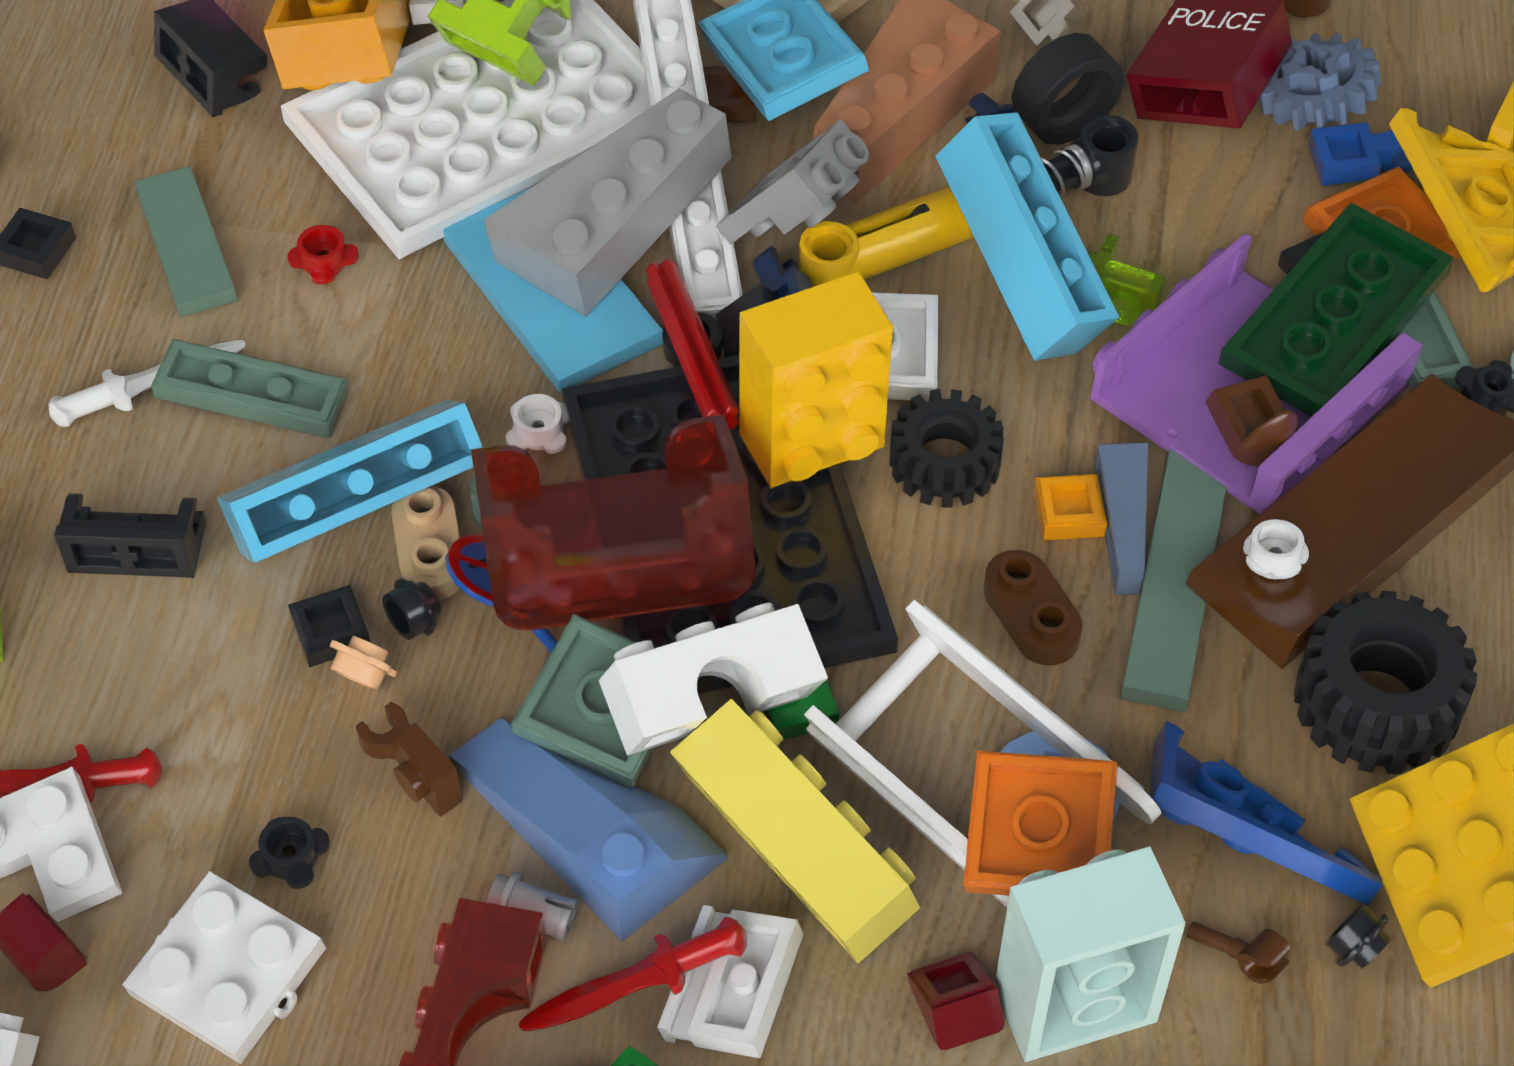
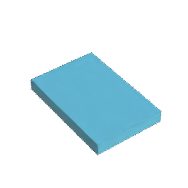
(782, 51)

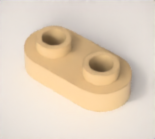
(426, 538)

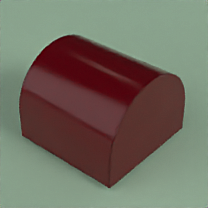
(37, 945)

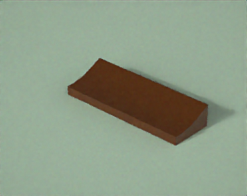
(1363, 514)

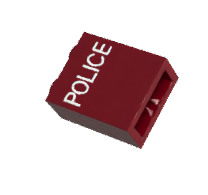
(1209, 61)

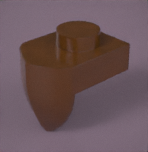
(1251, 419)

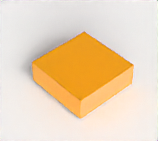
(1070, 507)

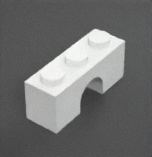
(761, 655)

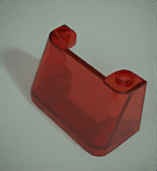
(618, 539)

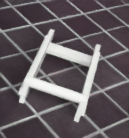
(938, 638)

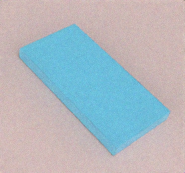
(555, 335)

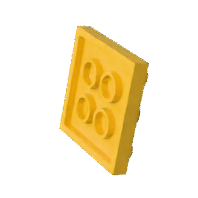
(1449, 855)

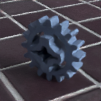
(1322, 82)

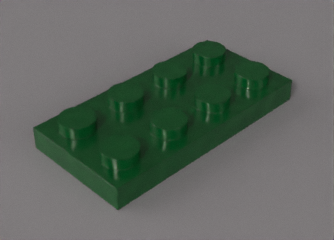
(1336, 309)

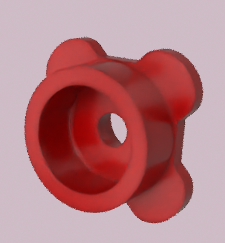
(322, 253)

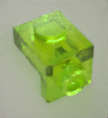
(1128, 287)

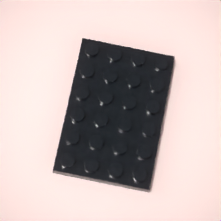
(802, 531)

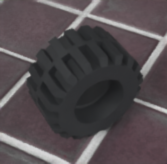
(1395, 640)

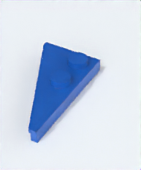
(1247, 817)

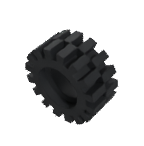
(945, 475)

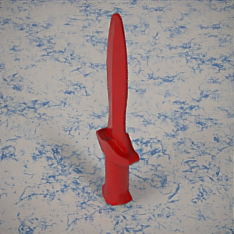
(140, 769)
(661, 967)

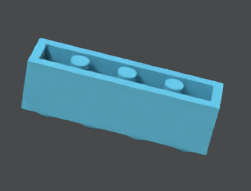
(1026, 236)
(350, 480)

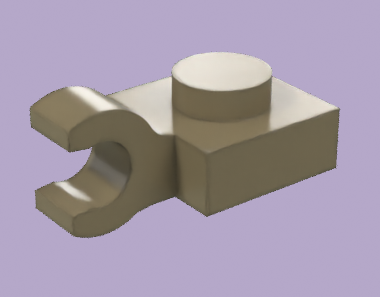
(1047, 19)

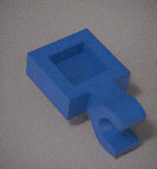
(1354, 154)

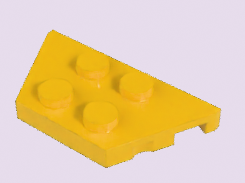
(1470, 191)

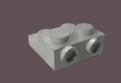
(800, 186)

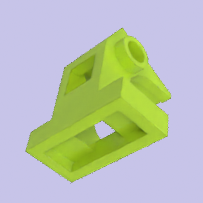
(496, 32)

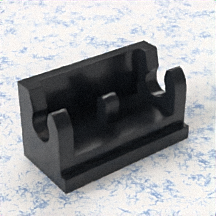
(207, 53)
(130, 541)

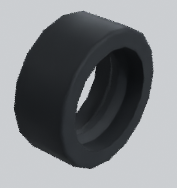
(1051, 72)

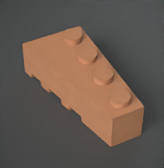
(919, 77)

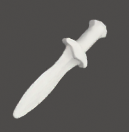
(114, 391)

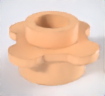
(361, 662)

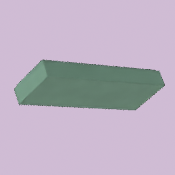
(185, 241)
(250, 388)

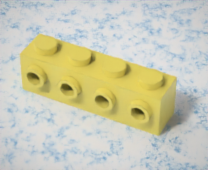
(796, 830)

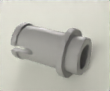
(557, 910)

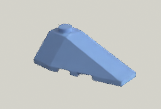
(606, 841)

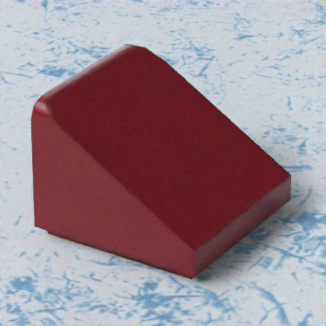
(957, 1000)

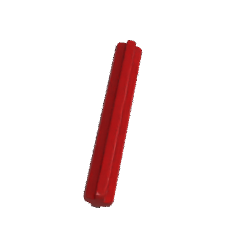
(691, 342)

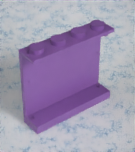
(1171, 365)

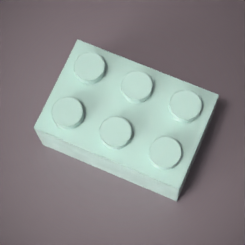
(1087, 952)

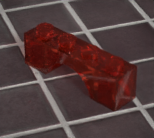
(485, 970)

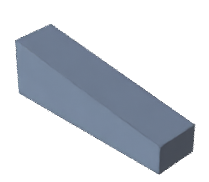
(1123, 487)

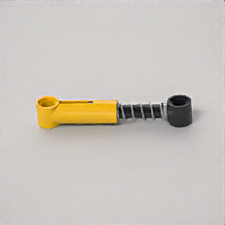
(933, 222)

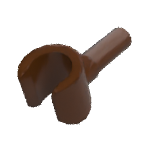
(1259, 959)

